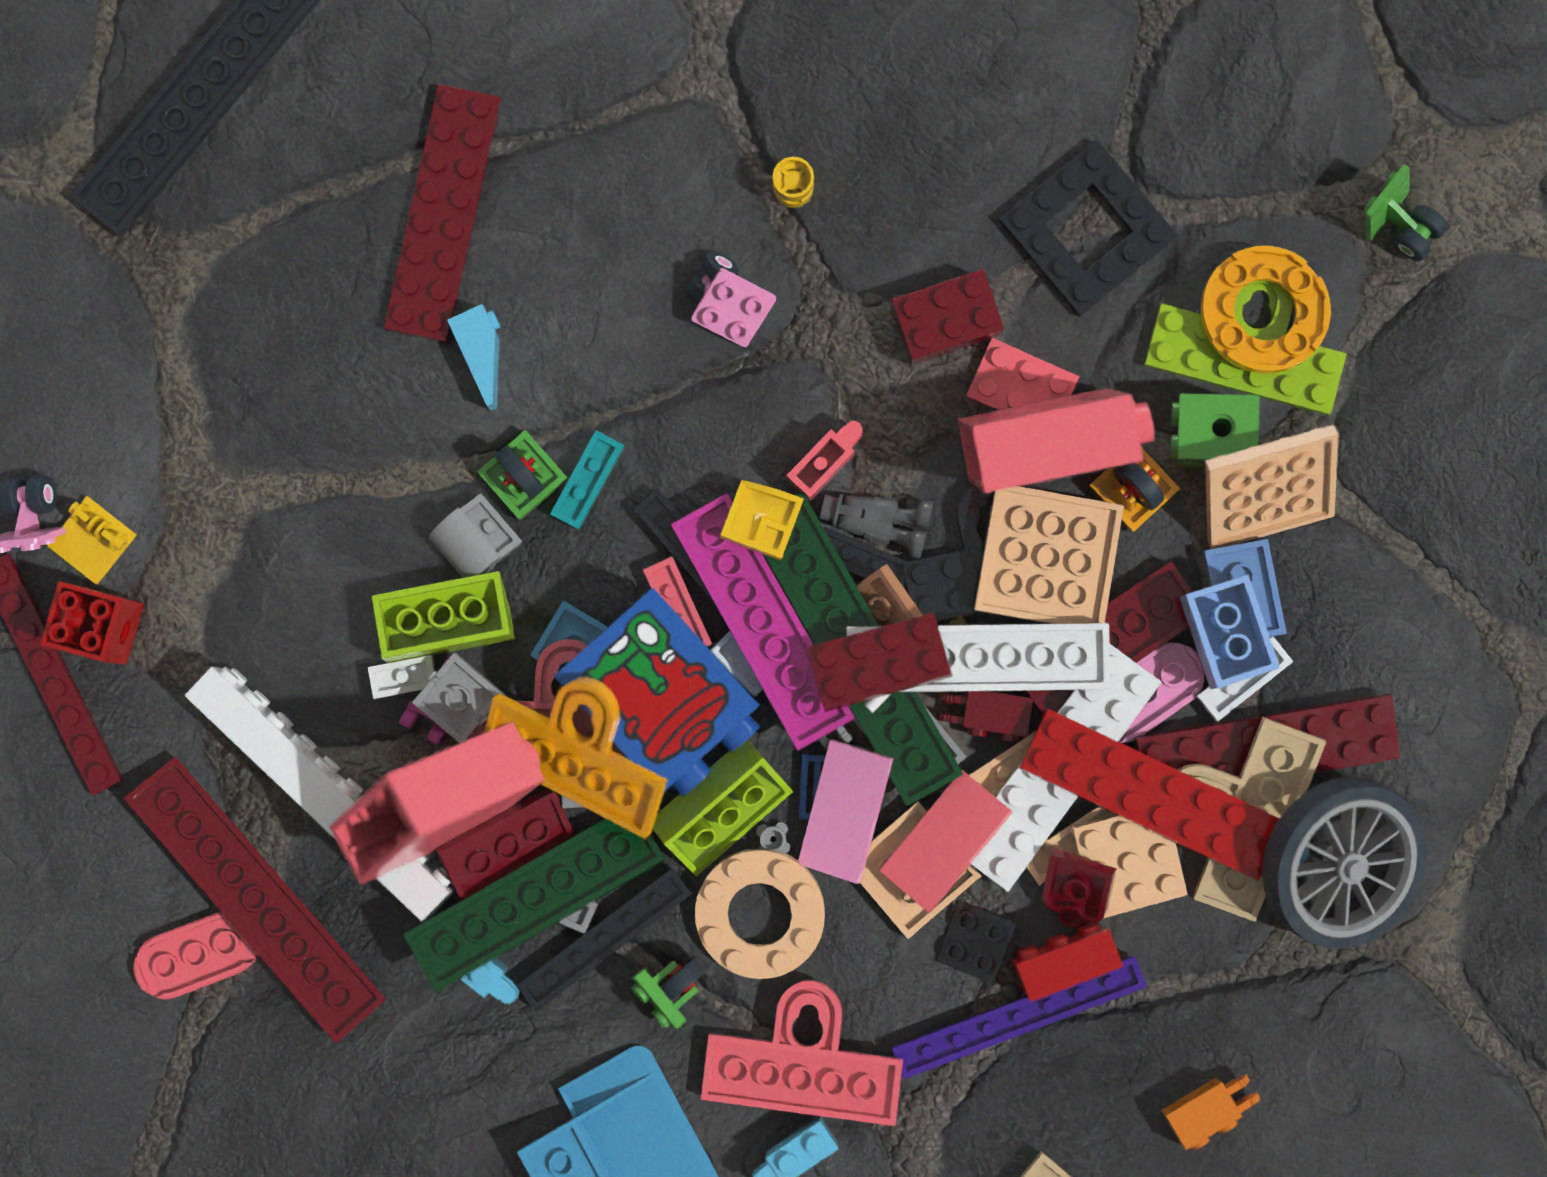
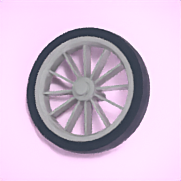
(1344, 862)

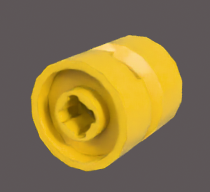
(793, 182)

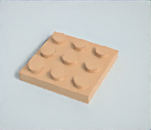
(1144, 861)
(896, 903)

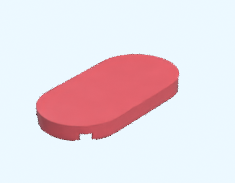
(192, 957)

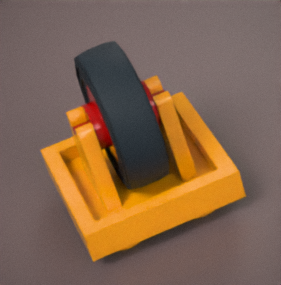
(1137, 486)

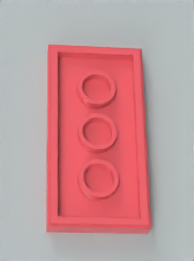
(946, 841)

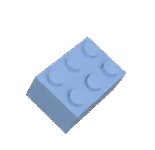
(1229, 632)

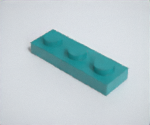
(587, 480)

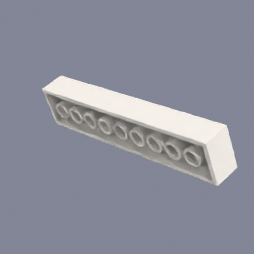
(306, 775)

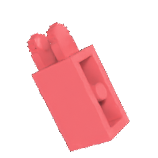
(825, 460)

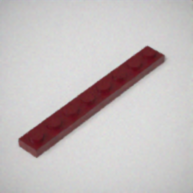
(55, 682)

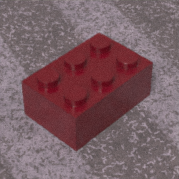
(947, 317)

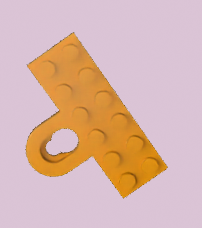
(585, 766)

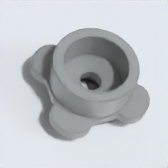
(779, 831)

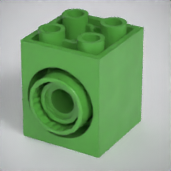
(1197, 417)

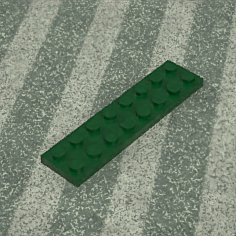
(530, 901)

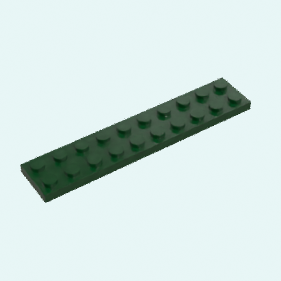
(828, 605)

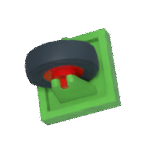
(522, 475)
(679, 981)

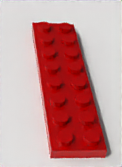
(1150, 793)

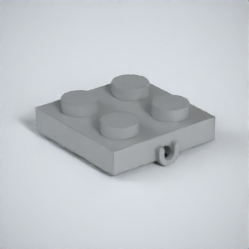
(457, 698)

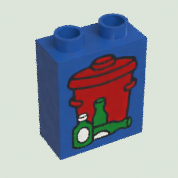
(668, 692)

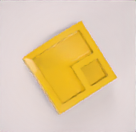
(761, 519)

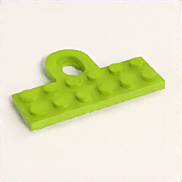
(1184, 350)

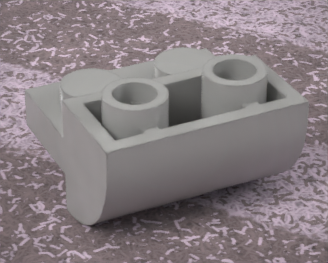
(474, 538)

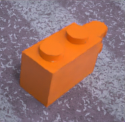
(1208, 1111)

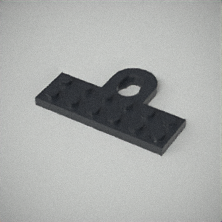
(950, 581)

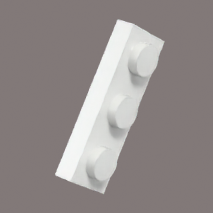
(1223, 700)

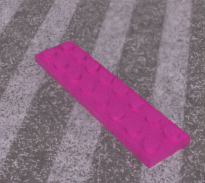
(760, 622)

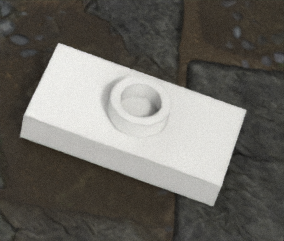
(733, 659)

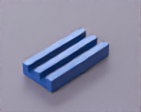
(804, 774)

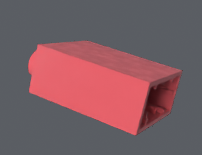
(1054, 438)
(436, 801)

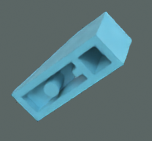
(480, 346)

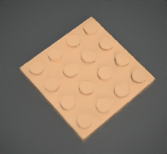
(1271, 487)
(1048, 557)

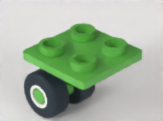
(1414, 228)

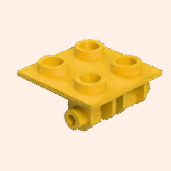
(92, 540)

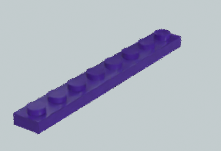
(1014, 1019)

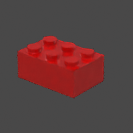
(1065, 961)

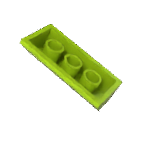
(443, 617)
(720, 808)

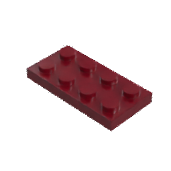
(879, 662)
(505, 843)

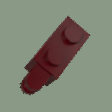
(991, 713)

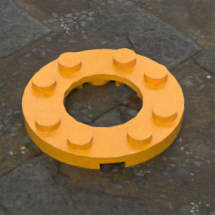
(1293, 275)

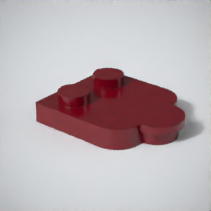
(1077, 888)

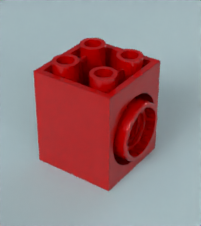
(92, 623)

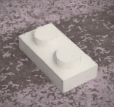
(400, 676)

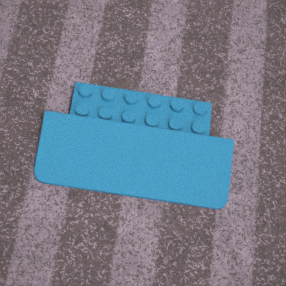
(619, 1126)

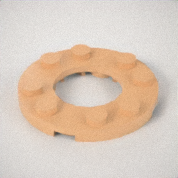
(768, 868)

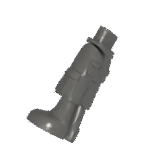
(875, 517)

